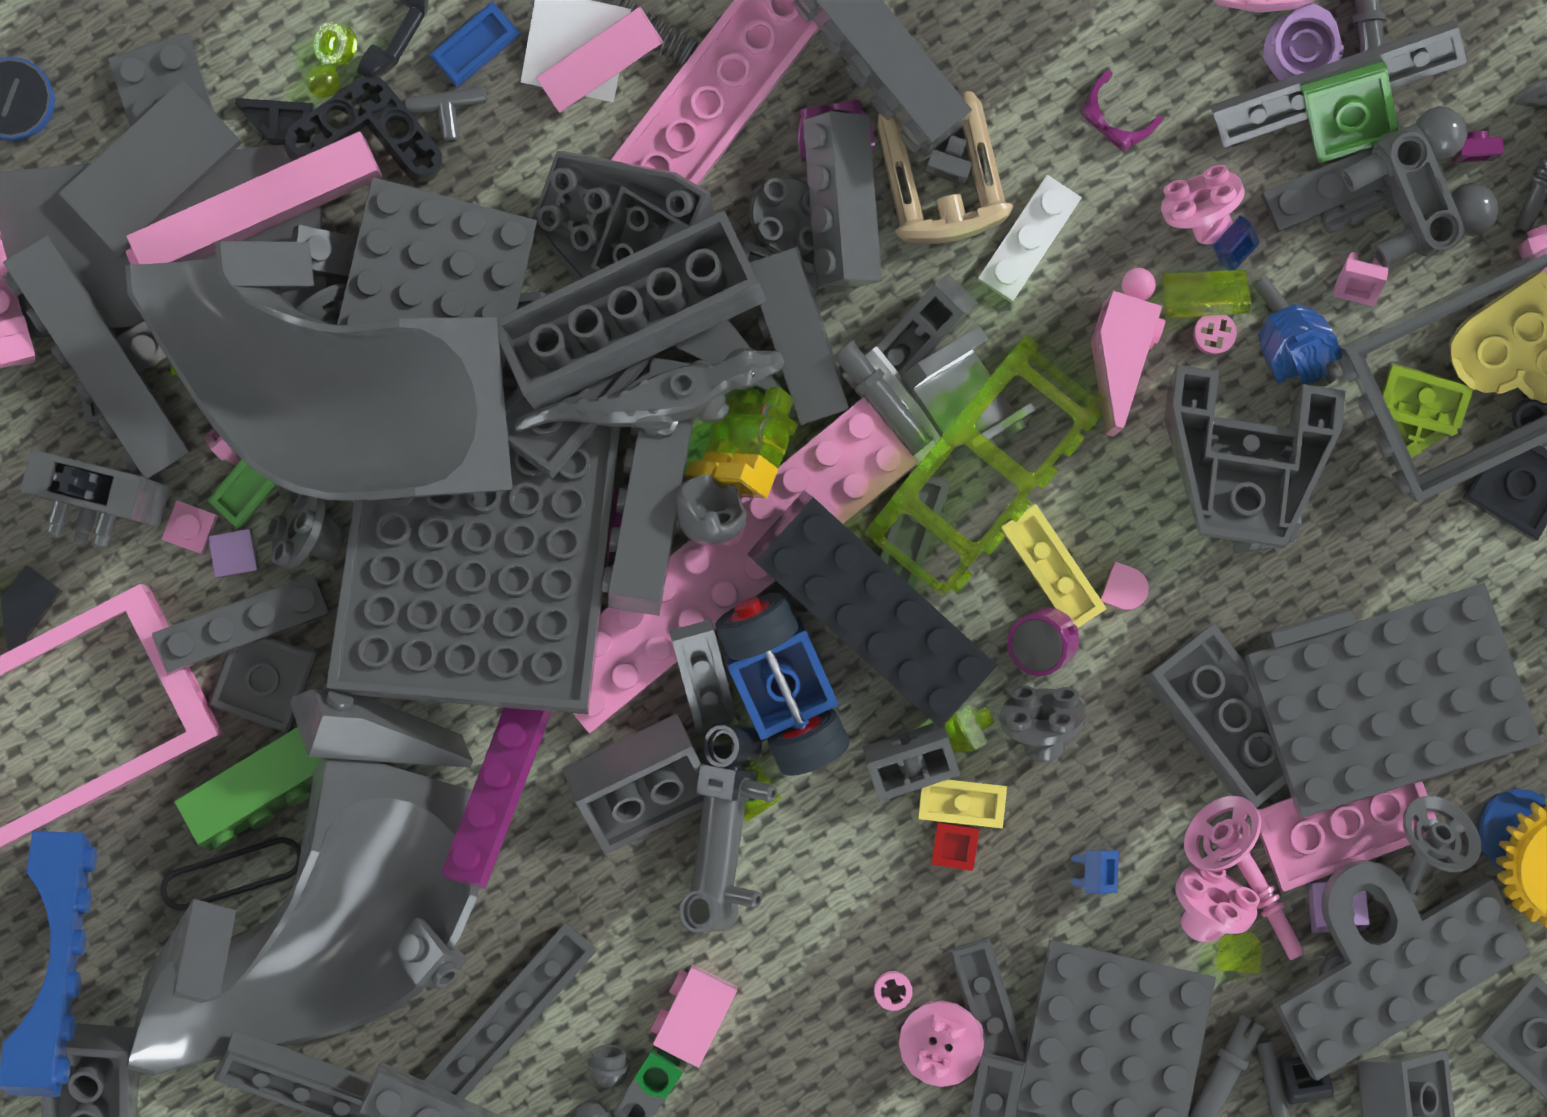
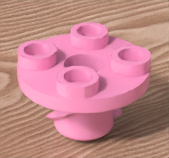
(1203, 203)
(1214, 904)

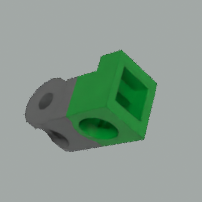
(651, 1084)

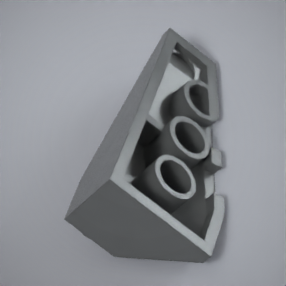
(368, 730)

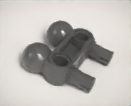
(1421, 188)

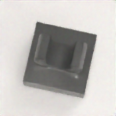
(949, 164)

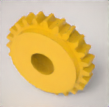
(1527, 864)

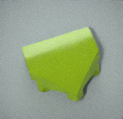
(1424, 406)

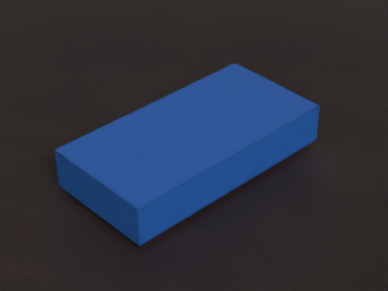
(474, 44)

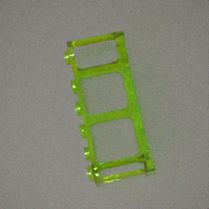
(964, 432)

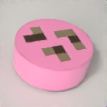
(1214, 334)

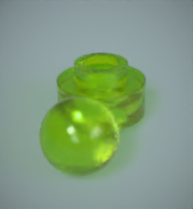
(334, 47)

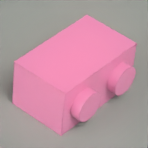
(694, 1015)

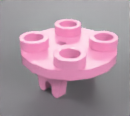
(949, 1025)

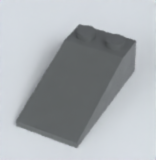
(98, 1075)

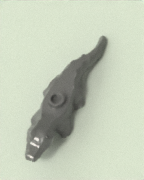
(668, 397)

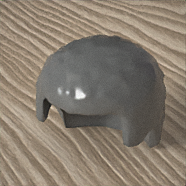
(709, 511)

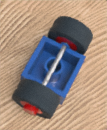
(782, 683)

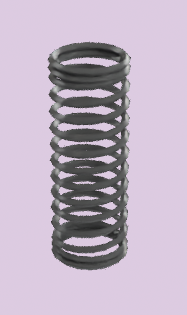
(689, 47)

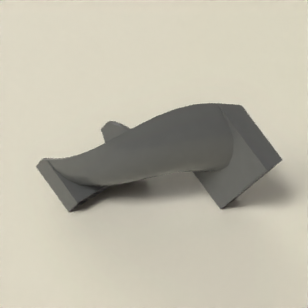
(327, 404)
(324, 955)

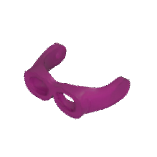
(852, 106)
(1121, 139)

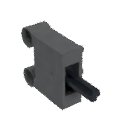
(94, 491)

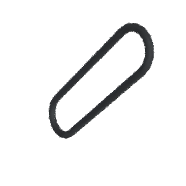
(268, 843)

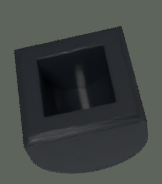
(1300, 1086)

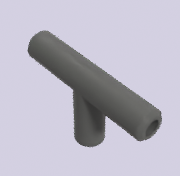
(445, 103)

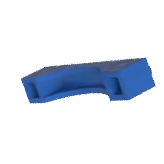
(35, 1052)

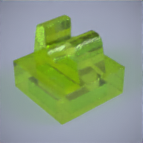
(966, 728)

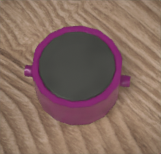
(1043, 641)

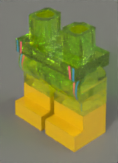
(748, 442)

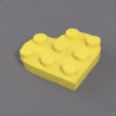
(1506, 342)

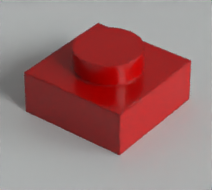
(954, 846)

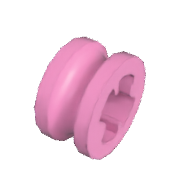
(885, 1001)

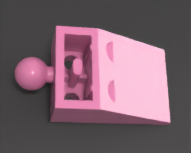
(1121, 344)

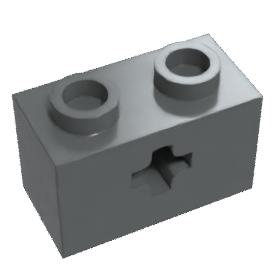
(910, 761)

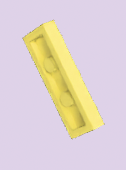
(1053, 566)

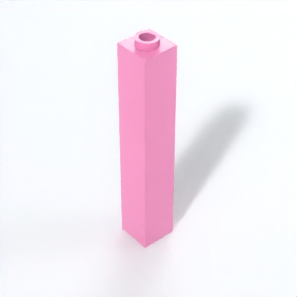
(257, 204)

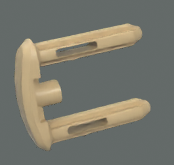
(954, 221)

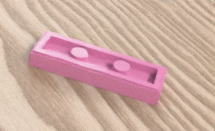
(599, 59)

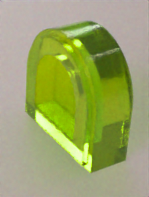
(1239, 953)

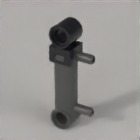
(726, 792)

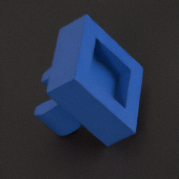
(1100, 871)

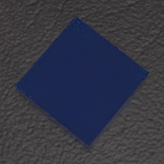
(1236, 244)

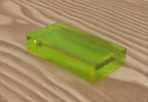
(1205, 293)

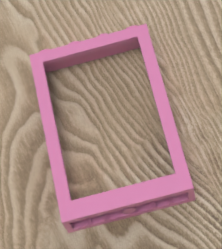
(180, 686)

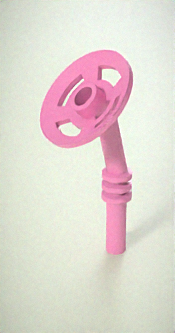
(1232, 843)

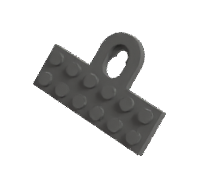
(1402, 975)

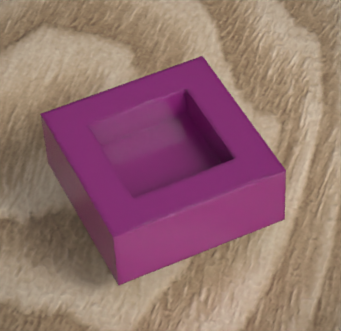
(1479, 148)

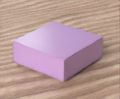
(233, 553)

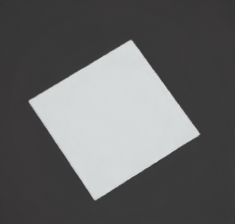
(561, 29)

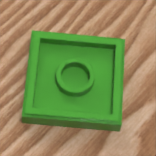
(1349, 111)

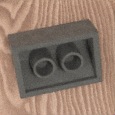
(637, 784)
(1406, 1085)

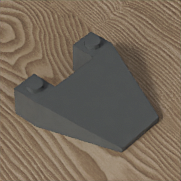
(1244, 475)

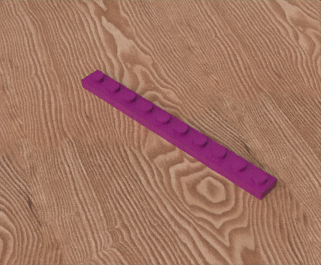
(499, 786)

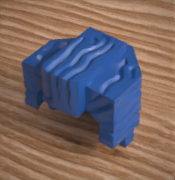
(1298, 344)

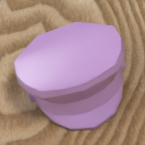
(1307, 34)

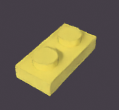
(963, 803)

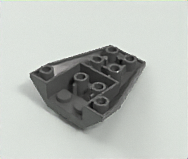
(610, 209)

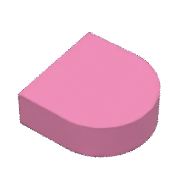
(1125, 587)

